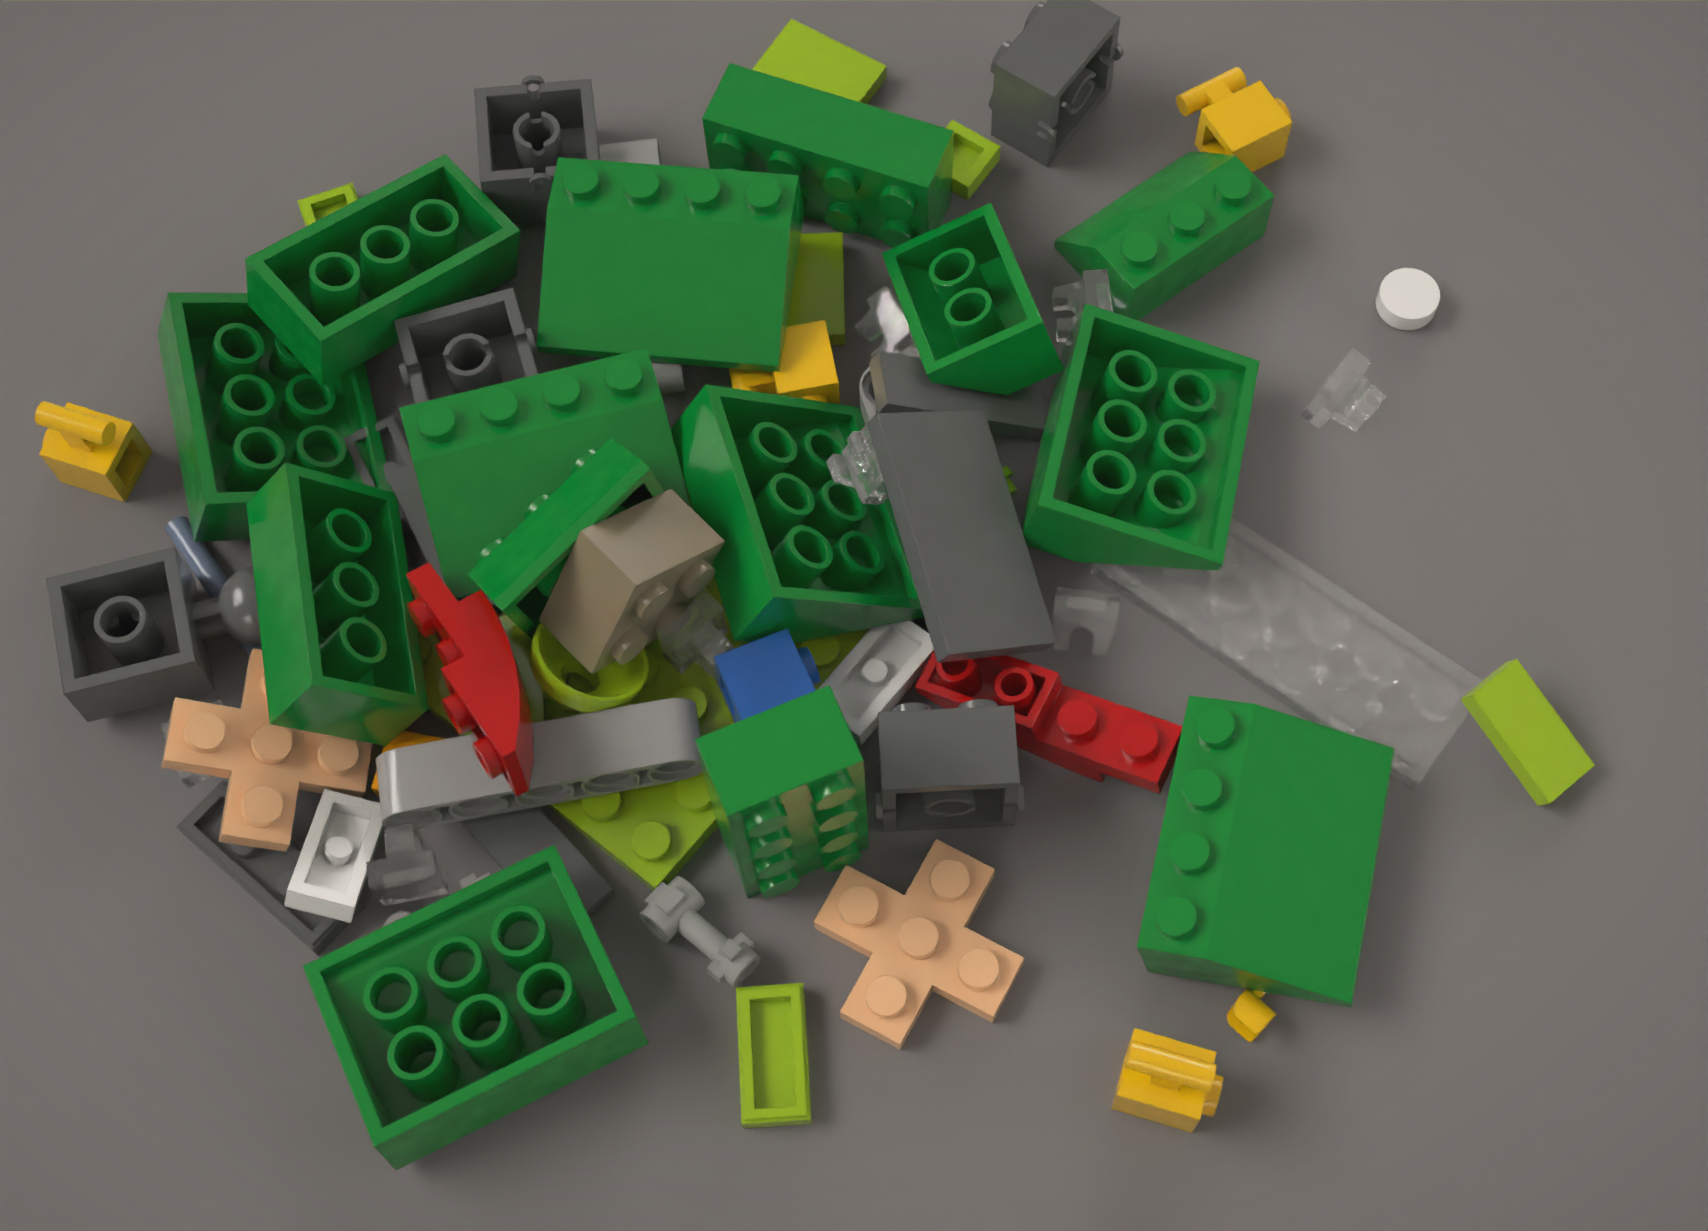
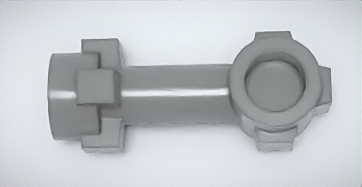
(675, 909)

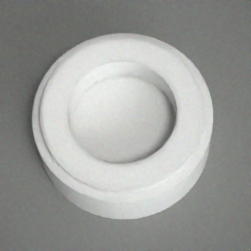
(1407, 298)

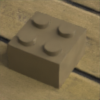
(630, 580)

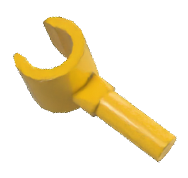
(1250, 1014)

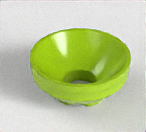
(613, 685)

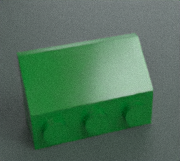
(1170, 230)
(971, 307)
(526, 564)

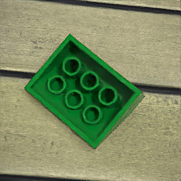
(669, 263)
(249, 408)
(506, 444)
(1140, 447)
(794, 539)
(1266, 853)
(473, 1008)

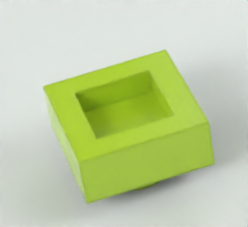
(972, 159)

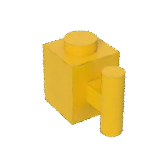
(1238, 119)
(805, 367)
(92, 449)
(1167, 1081)

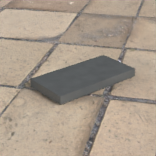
(961, 534)

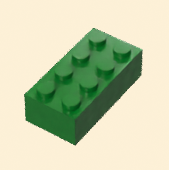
(853, 160)
(379, 260)
(334, 607)
(787, 792)

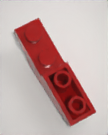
(479, 674)
(1060, 721)

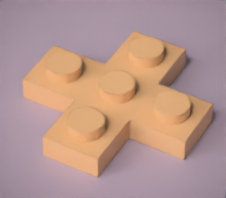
(261, 761)
(918, 944)

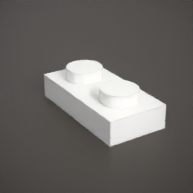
(879, 674)
(335, 856)

